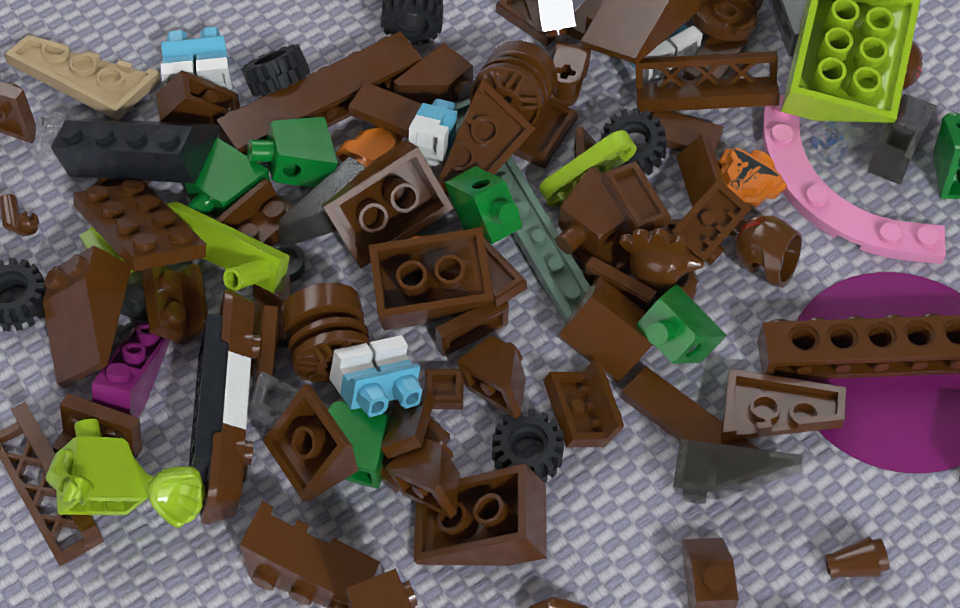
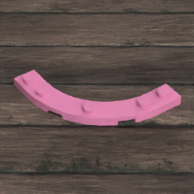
(833, 213)

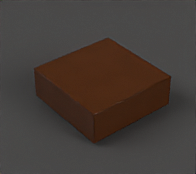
(446, 387)

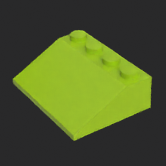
(851, 60)

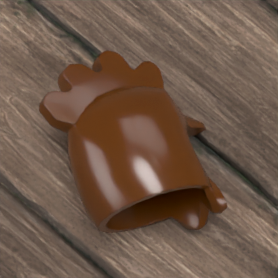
(661, 260)

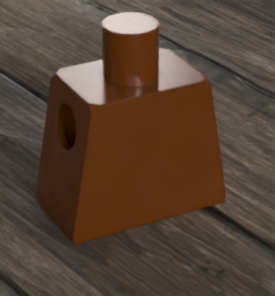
(590, 217)

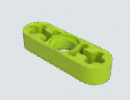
(603, 156)

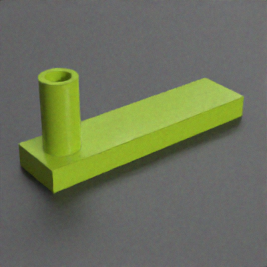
(242, 256)

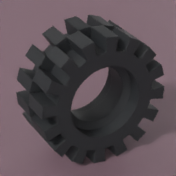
(414, 27)
(275, 70)
(650, 128)
(31, 303)
(530, 427)

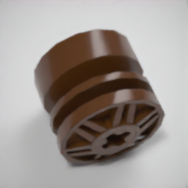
(521, 76)
(318, 323)

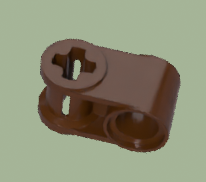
(571, 68)

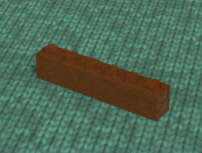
(322, 93)

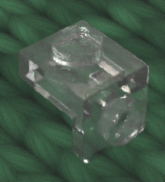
(45, 135)

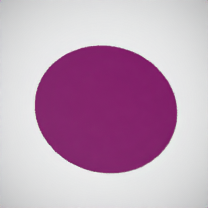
(894, 420)

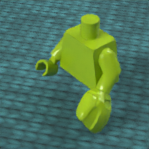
(105, 479)

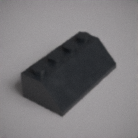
(134, 149)

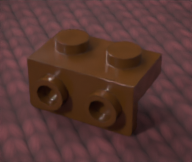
(584, 406)

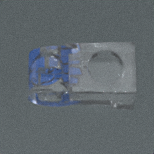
(840, 138)

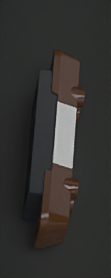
(221, 405)

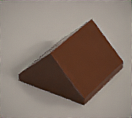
(606, 330)
(310, 446)

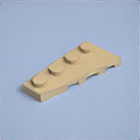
(83, 76)

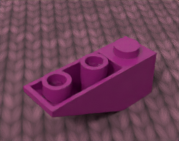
(131, 372)

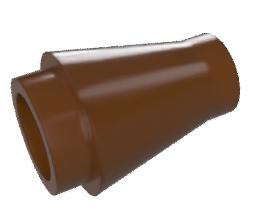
(859, 559)

